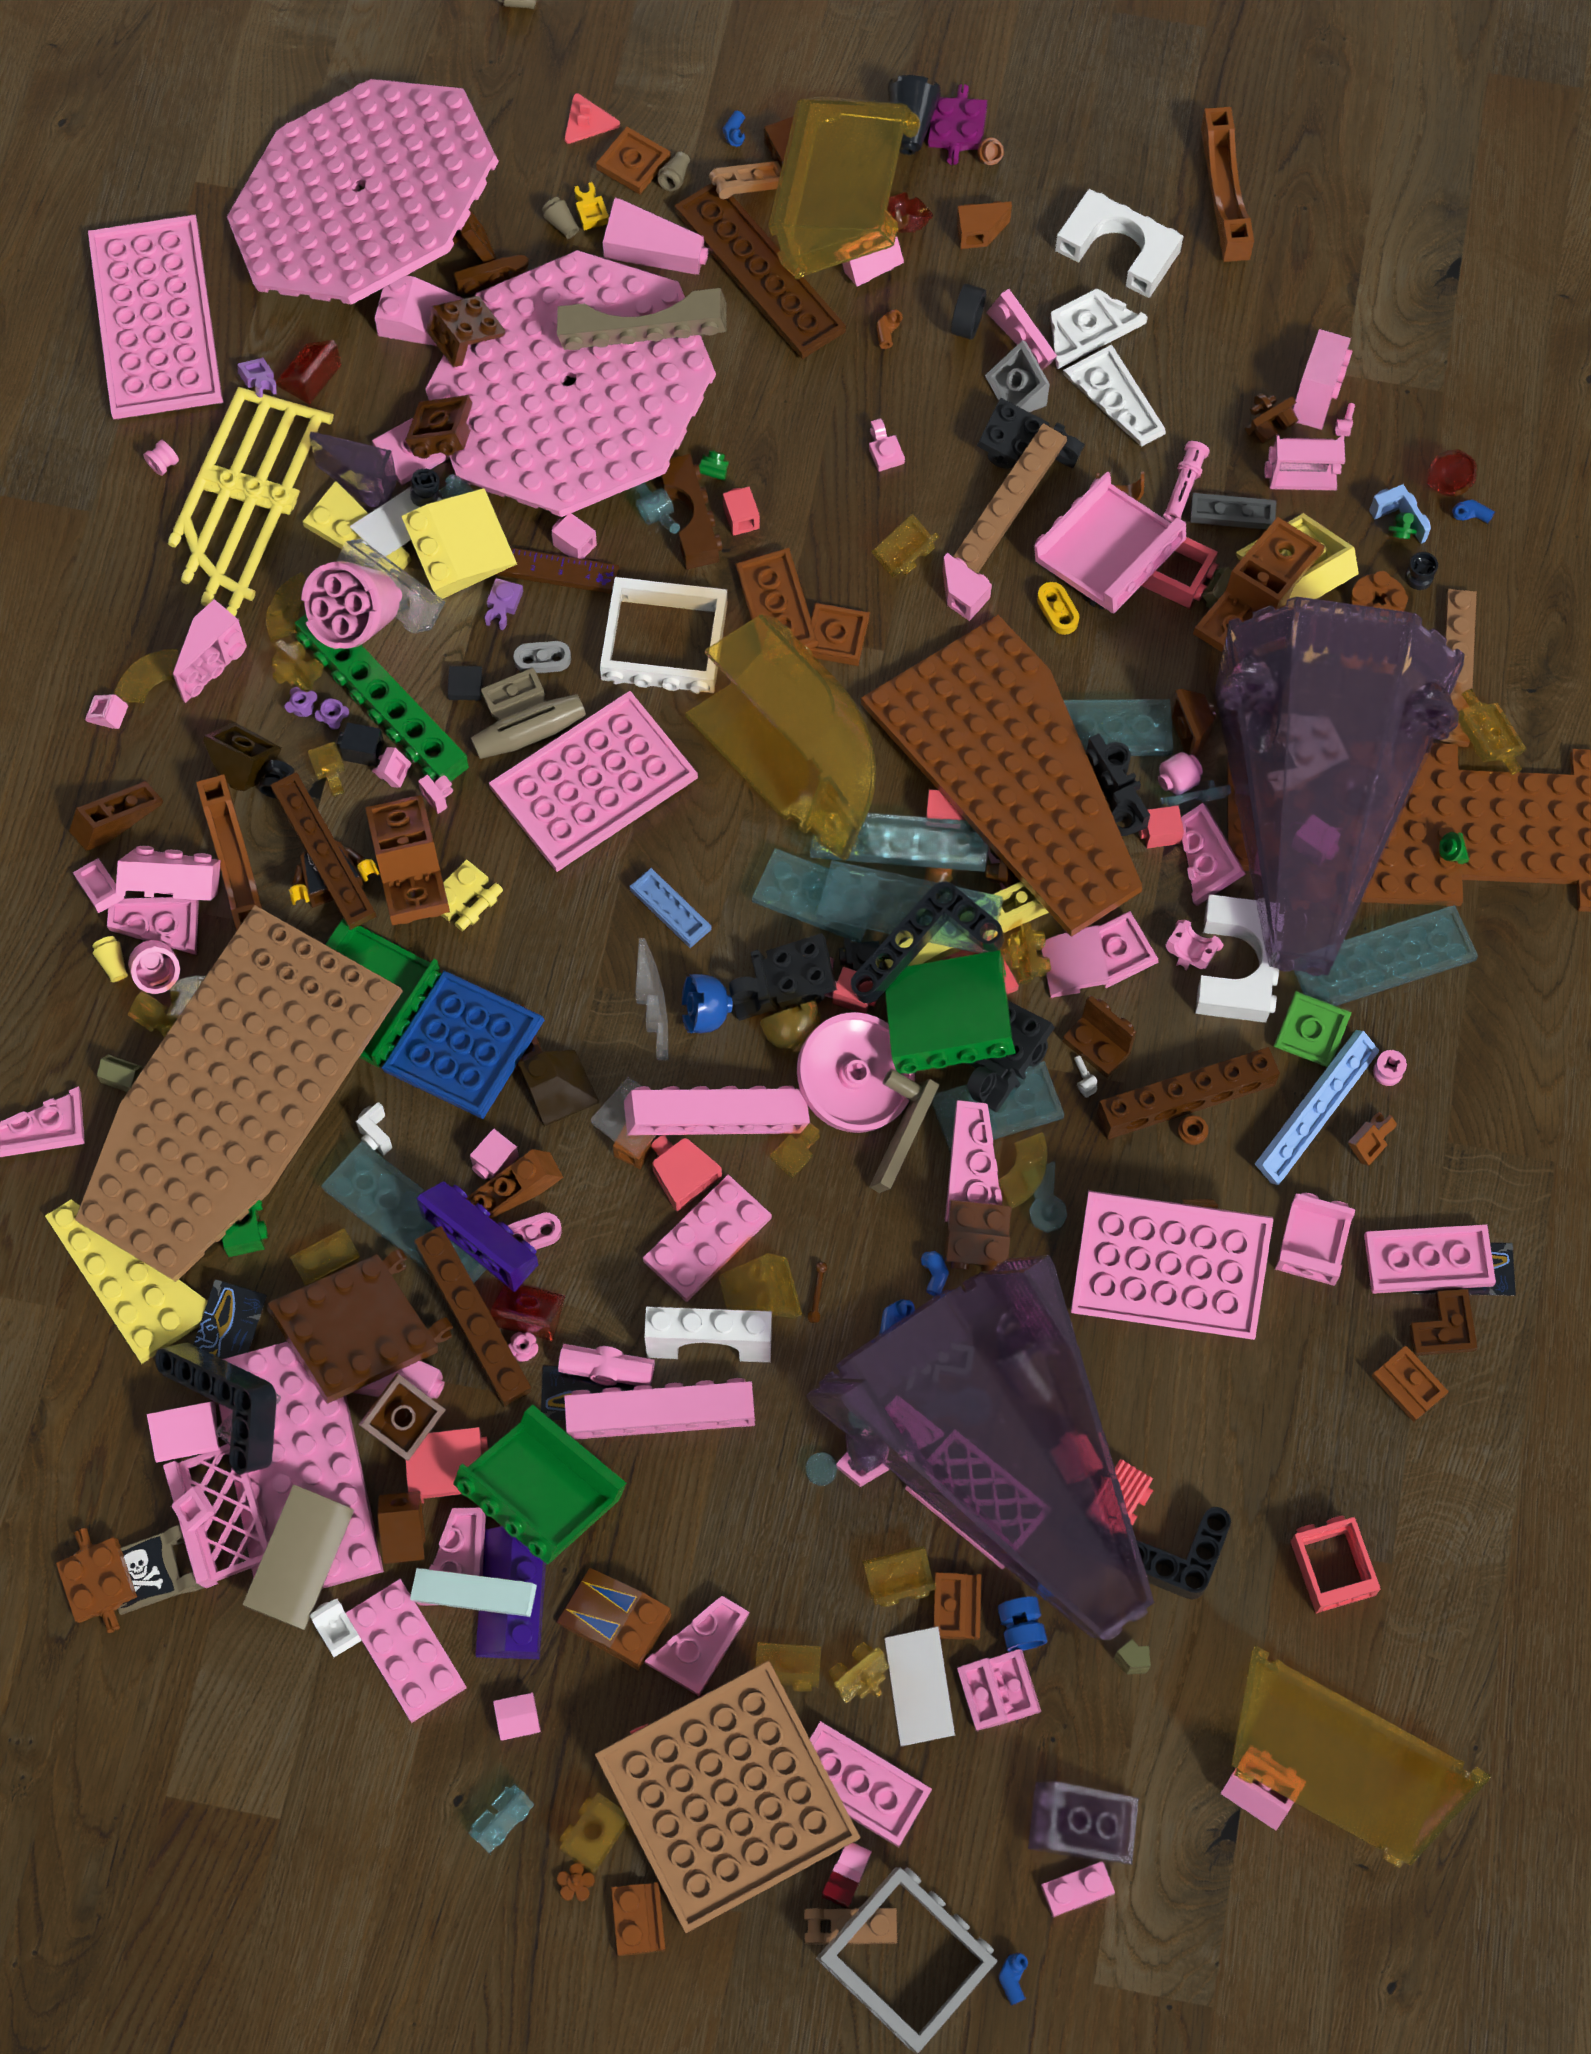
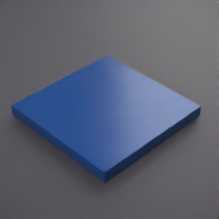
(463, 1044)

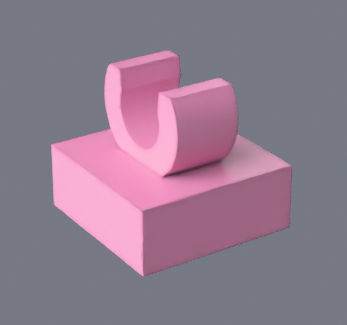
(392, 767)
(436, 792)
(193, 1508)

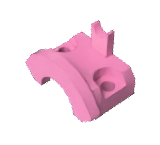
(1192, 947)

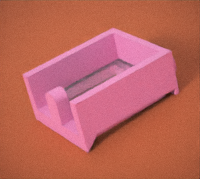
(1305, 463)

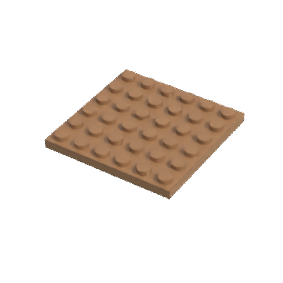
(727, 1796)

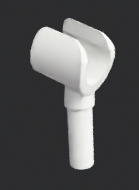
(1089, 1083)

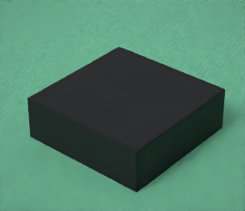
(465, 682)

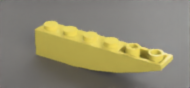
(1017, 908)

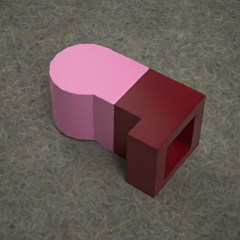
(846, 1875)

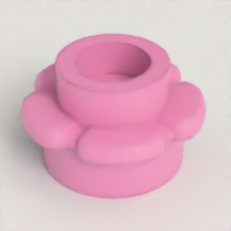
(529, 1351)

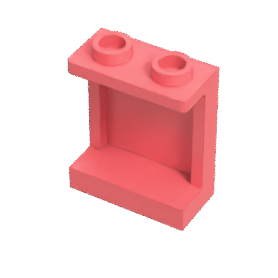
(439, 1458)

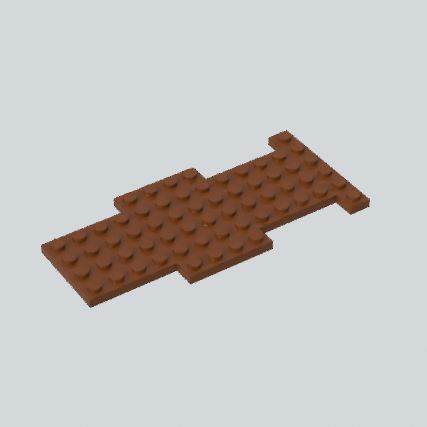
(1511, 826)

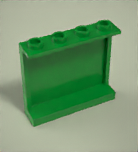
(396, 965)
(949, 1013)
(540, 1485)

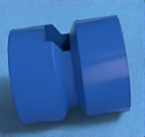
(1026, 1634)

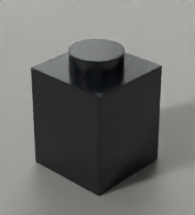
(360, 744)

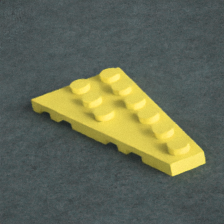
(140, 1300)

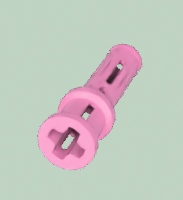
(1188, 471)

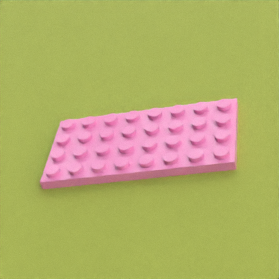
(154, 317)
(313, 1451)

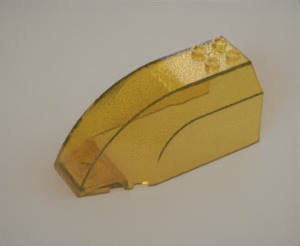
(791, 732)

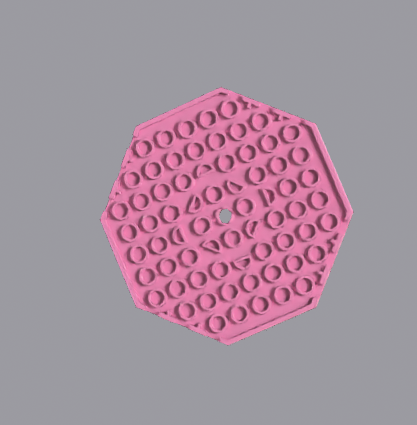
(420, 169)
(581, 440)

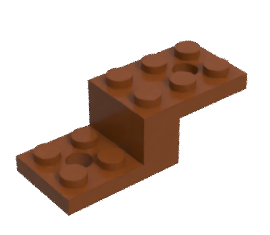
(1261, 579)
(407, 860)

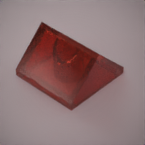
(310, 370)
(528, 1311)

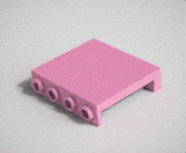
(1108, 544)

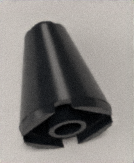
(921, 100)

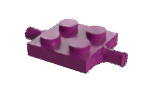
(958, 124)

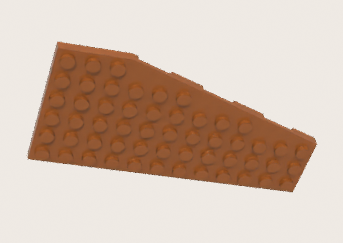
(1009, 760)

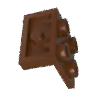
(460, 324)
(1101, 1037)

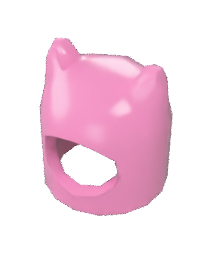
(153, 964)

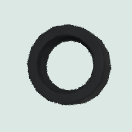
(968, 311)

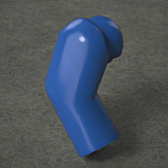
(732, 131)
(1471, 509)

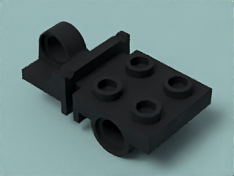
(1012, 430)
(1111, 767)
(787, 976)
(997, 1077)

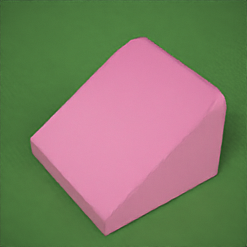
(107, 711)

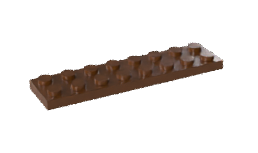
(756, 268)

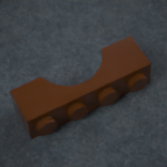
(697, 539)

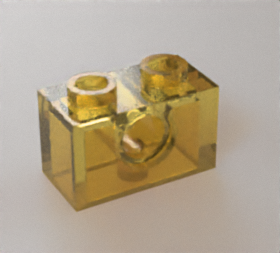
(593, 1852)

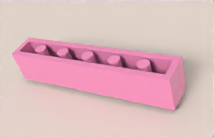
(715, 1111)
(659, 1409)

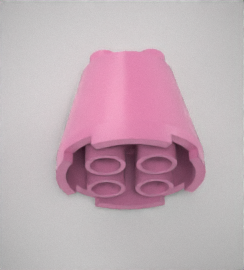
(348, 603)

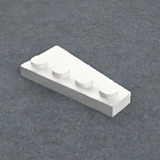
(1115, 392)

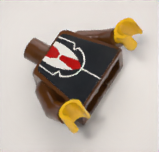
(309, 885)

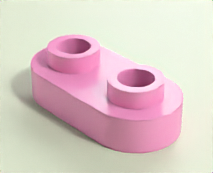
(530, 1230)

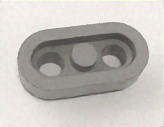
(542, 656)

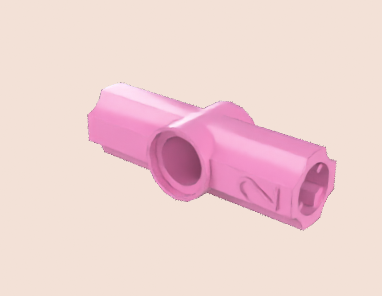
(606, 1365)

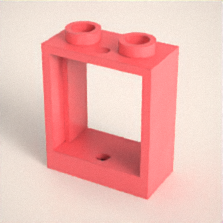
(1178, 591)
(1345, 1595)

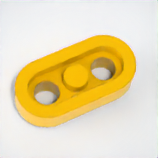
(1058, 610)

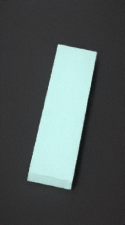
(473, 1592)

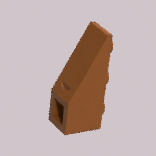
(518, 1183)

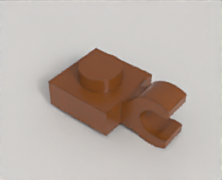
(1369, 1139)

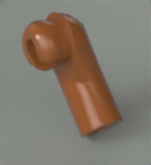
(886, 326)

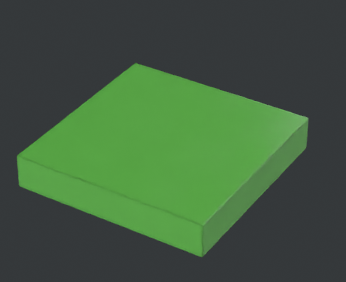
(1312, 1029)

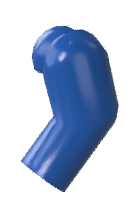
(938, 1270)
(895, 1313)
(1010, 1976)

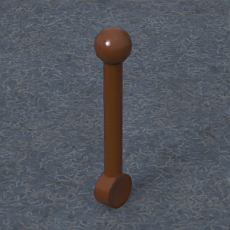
(814, 1315)

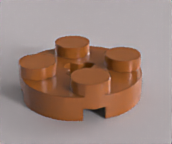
(1379, 585)

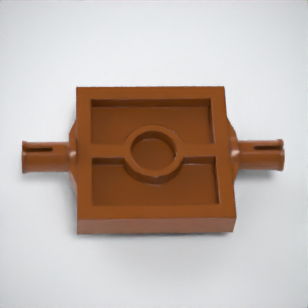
(96, 1580)

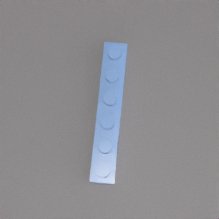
(1317, 1107)

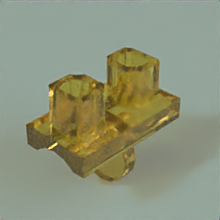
(292, 668)
(1023, 954)
(863, 1676)

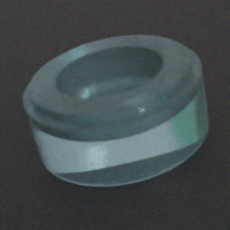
(821, 1469)

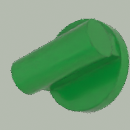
(714, 465)
(1403, 525)
(1453, 848)

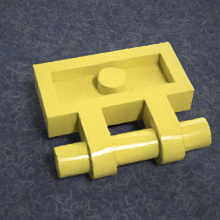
(462, 887)

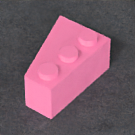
(1322, 378)
(168, 873)

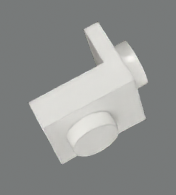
(372, 1134)
(335, 1627)

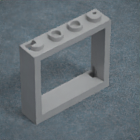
(868, 1997)

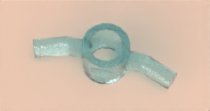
(656, 507)

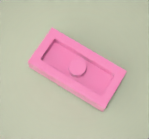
(1077, 1889)

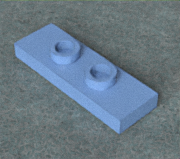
(670, 908)

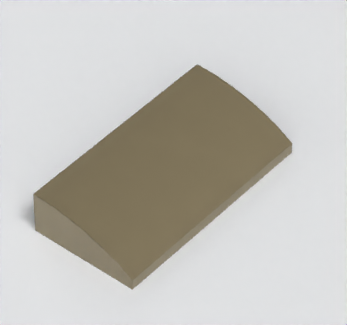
(298, 1557)

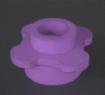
(332, 705)
(304, 709)

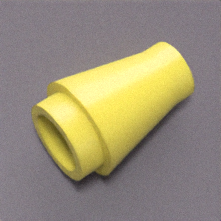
(110, 957)

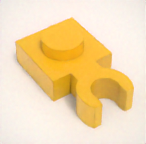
(590, 208)

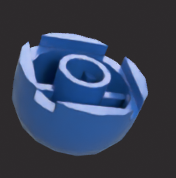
(705, 1002)

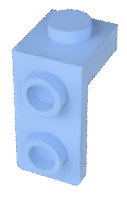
(1400, 499)

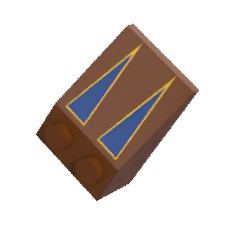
(615, 1618)

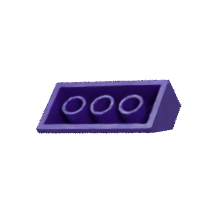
(478, 1234)
(507, 1634)

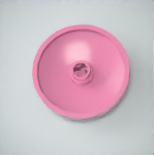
(845, 1070)

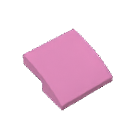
(1075, 962)
(999, 1690)

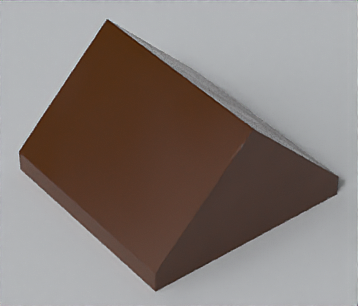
(402, 1417)

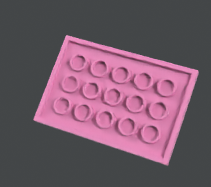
(593, 781)
(1171, 1264)

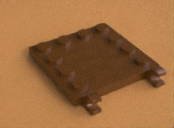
(355, 1326)

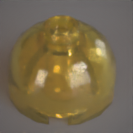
(791, 1026)

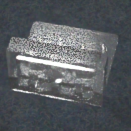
(612, 1121)

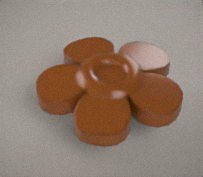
(576, 1883)

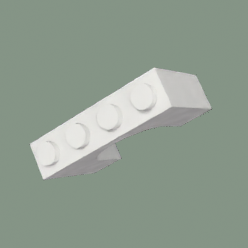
(1101, 215)
(1245, 997)
(742, 1329)

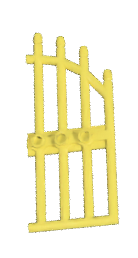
(244, 488)

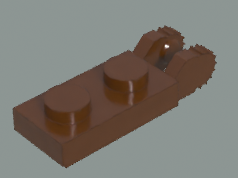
(489, 274)

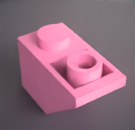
(964, 588)

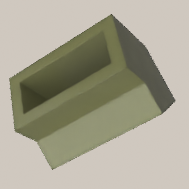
(1216, 586)
(118, 1072)
(1133, 1658)

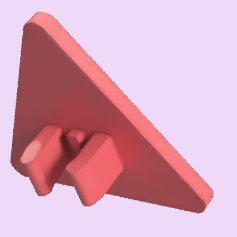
(587, 120)

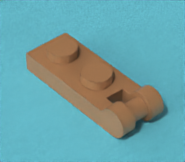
(745, 178)
(878, 1929)

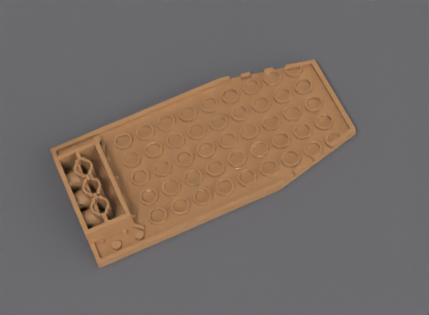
(231, 1092)

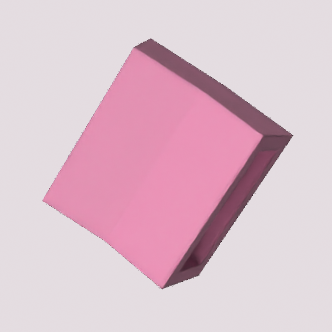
(516, 1716)

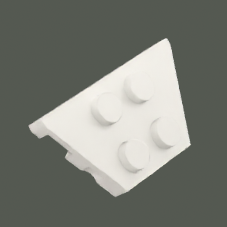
(1090, 324)

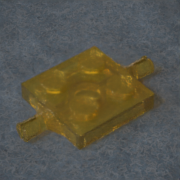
(1490, 732)

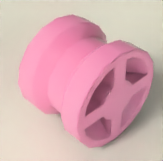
(161, 457)
(1387, 1074)

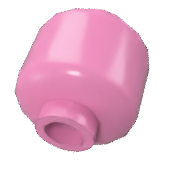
(1180, 773)

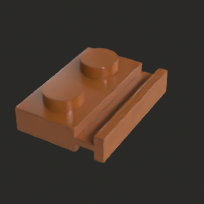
(1410, 1383)
(957, 1605)
(638, 1919)

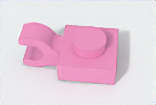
(885, 450)

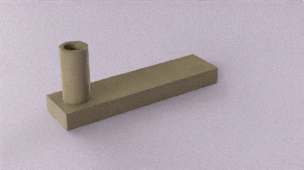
(920, 1100)

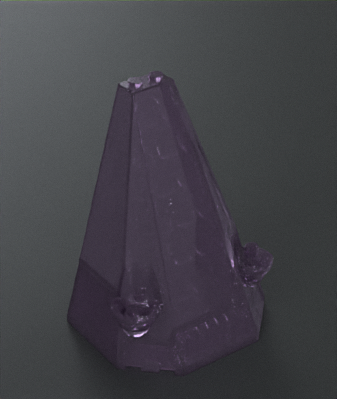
(1324, 743)
(1000, 1433)

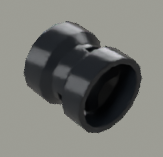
(424, 487)
(1421, 570)
(275, 771)

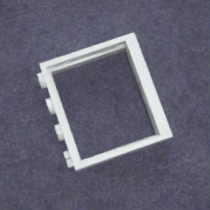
(669, 596)

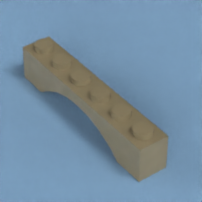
(696, 314)

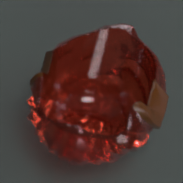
(908, 213)
(1452, 473)

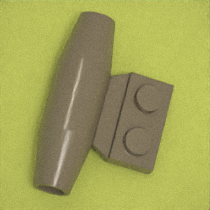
(523, 714)

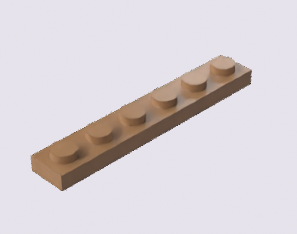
(1010, 497)
(1460, 635)

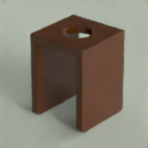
(401, 1527)

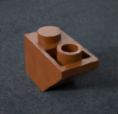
(981, 223)

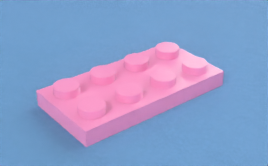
(707, 1238)
(1429, 1259)
(406, 1650)
(869, 1786)

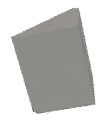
(1020, 379)

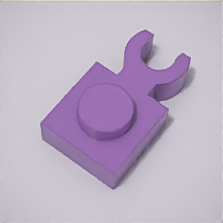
(258, 375)
(503, 599)

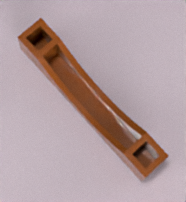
(1220, 153)
(229, 847)

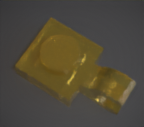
(328, 764)
(149, 1013)
(793, 1153)

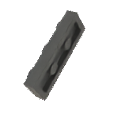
(1232, 511)

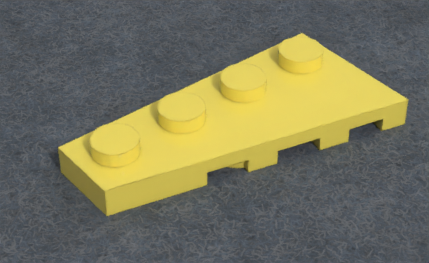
(335, 514)

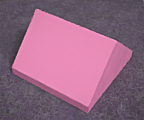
(183, 1431)

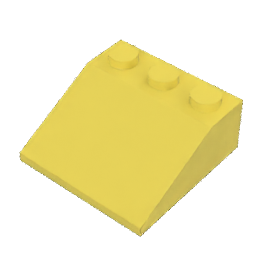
(459, 541)
(1330, 570)

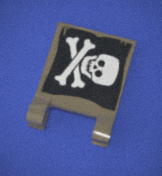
(155, 1570)

